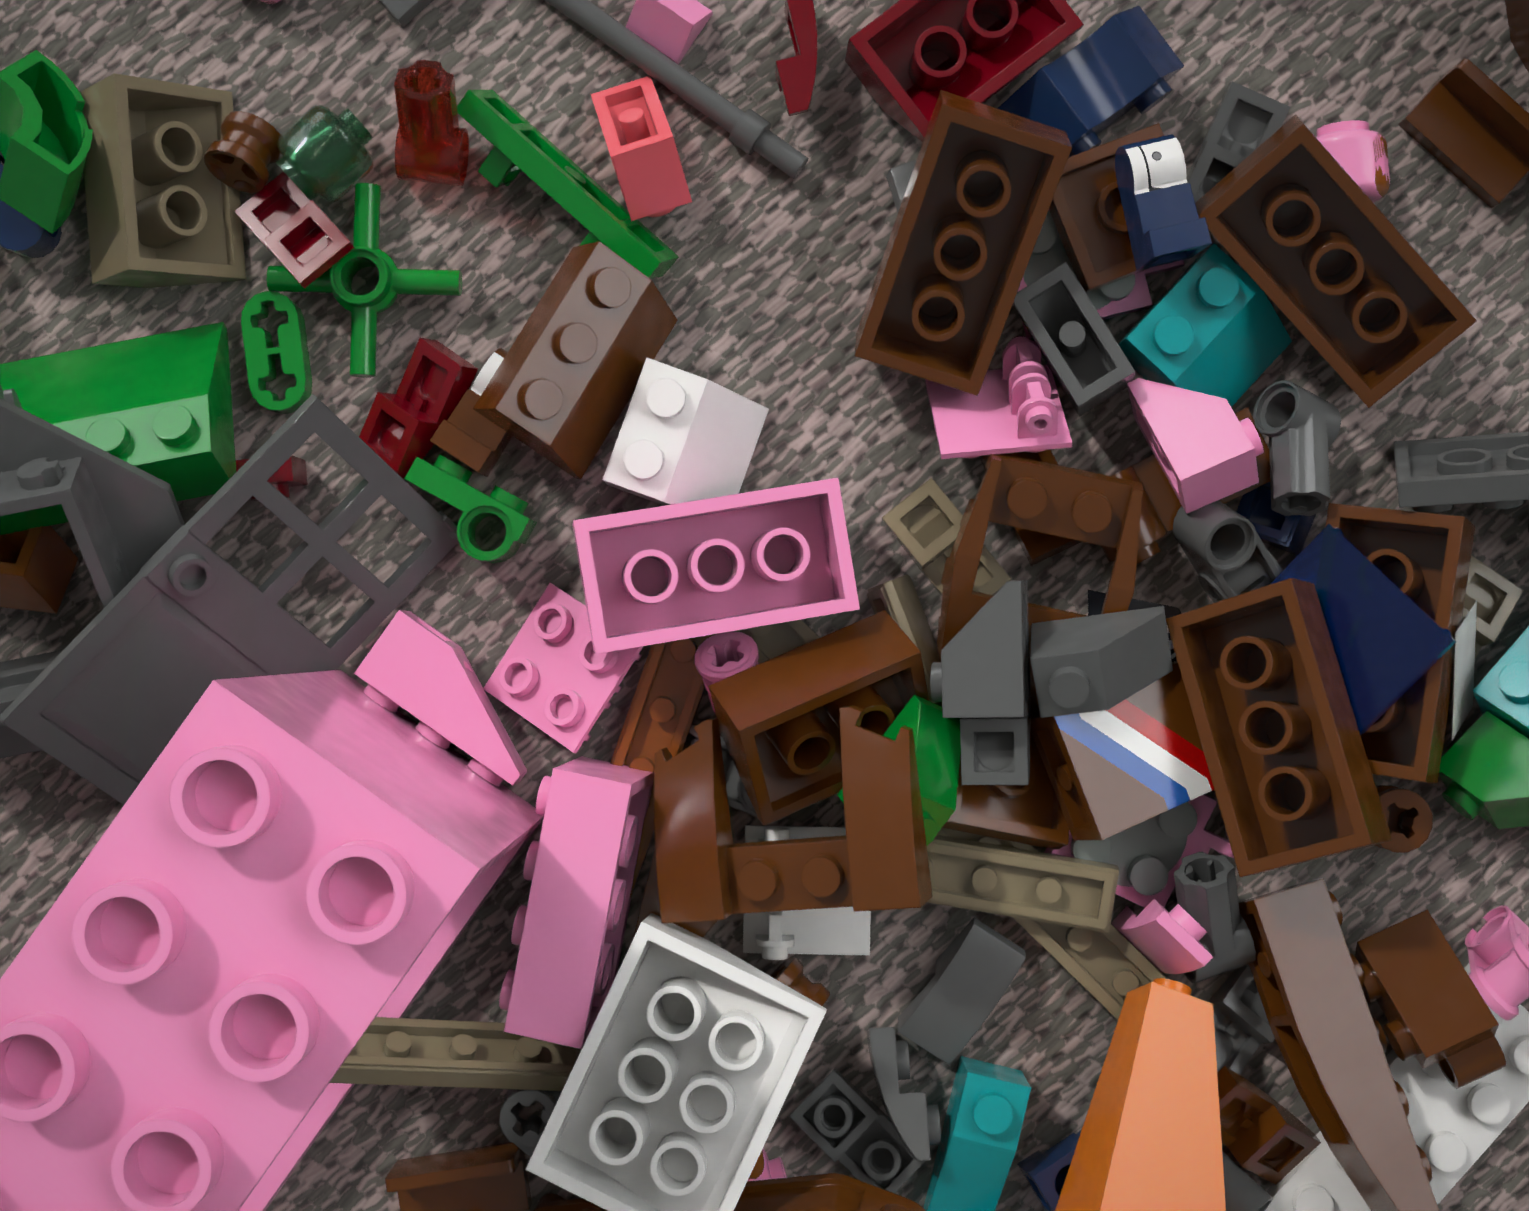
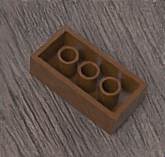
(961, 242)
(1333, 262)
(1430, 563)
(1277, 728)

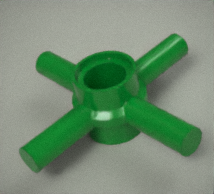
(390, 284)

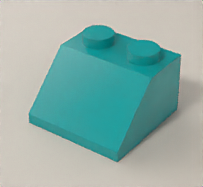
(1208, 331)

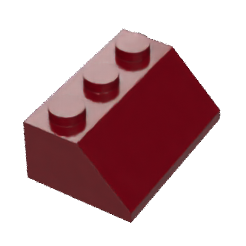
(953, 48)

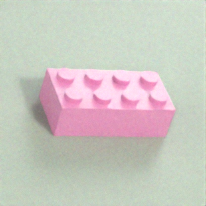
(715, 565)
(576, 899)

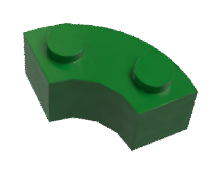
(41, 140)

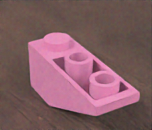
(435, 682)

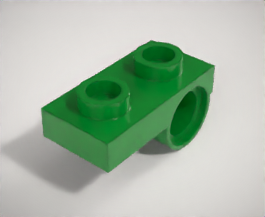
(449, 483)

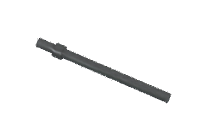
(746, 129)

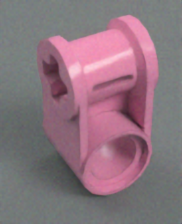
(1500, 961)

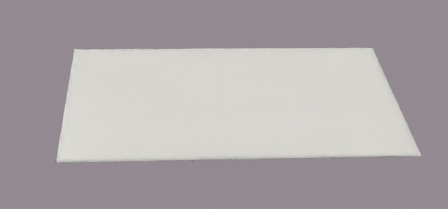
(1464, 670)

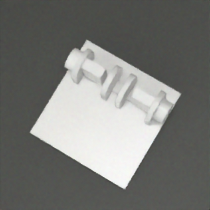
(809, 930)

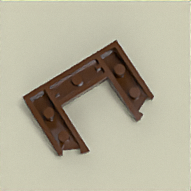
(870, 868)

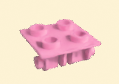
(1011, 414)
(555, 674)

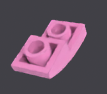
(1165, 937)

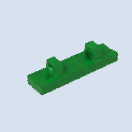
(523, 148)

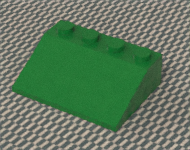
(142, 399)

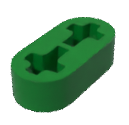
(261, 355)

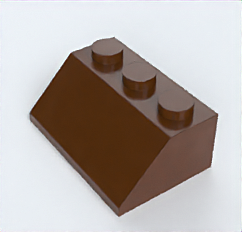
(578, 358)
(786, 712)

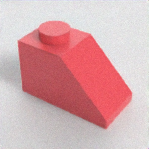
(642, 148)

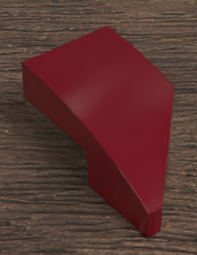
(797, 74)

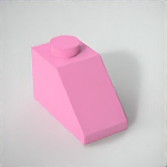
(1196, 441)

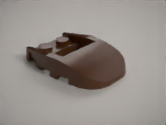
(1046, 501)

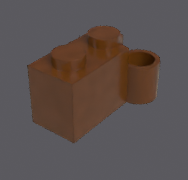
(1429, 1001)

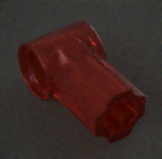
(429, 138)

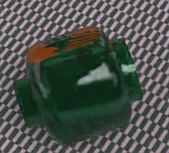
(325, 153)

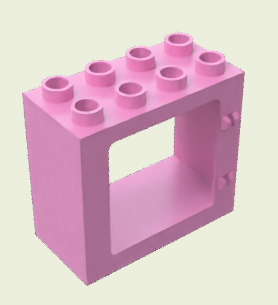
(234, 946)

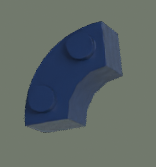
(1099, 80)

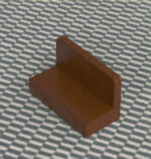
(1473, 131)
(463, 1180)

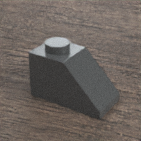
(1073, 339)
(1098, 659)
(987, 661)

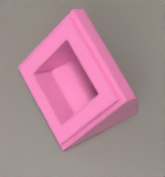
(669, 24)

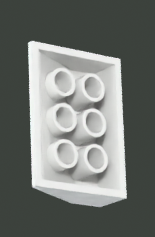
(676, 1078)

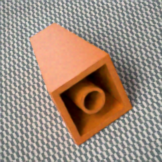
(1154, 1112)

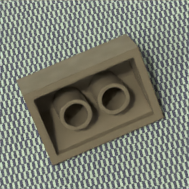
(148, 193)

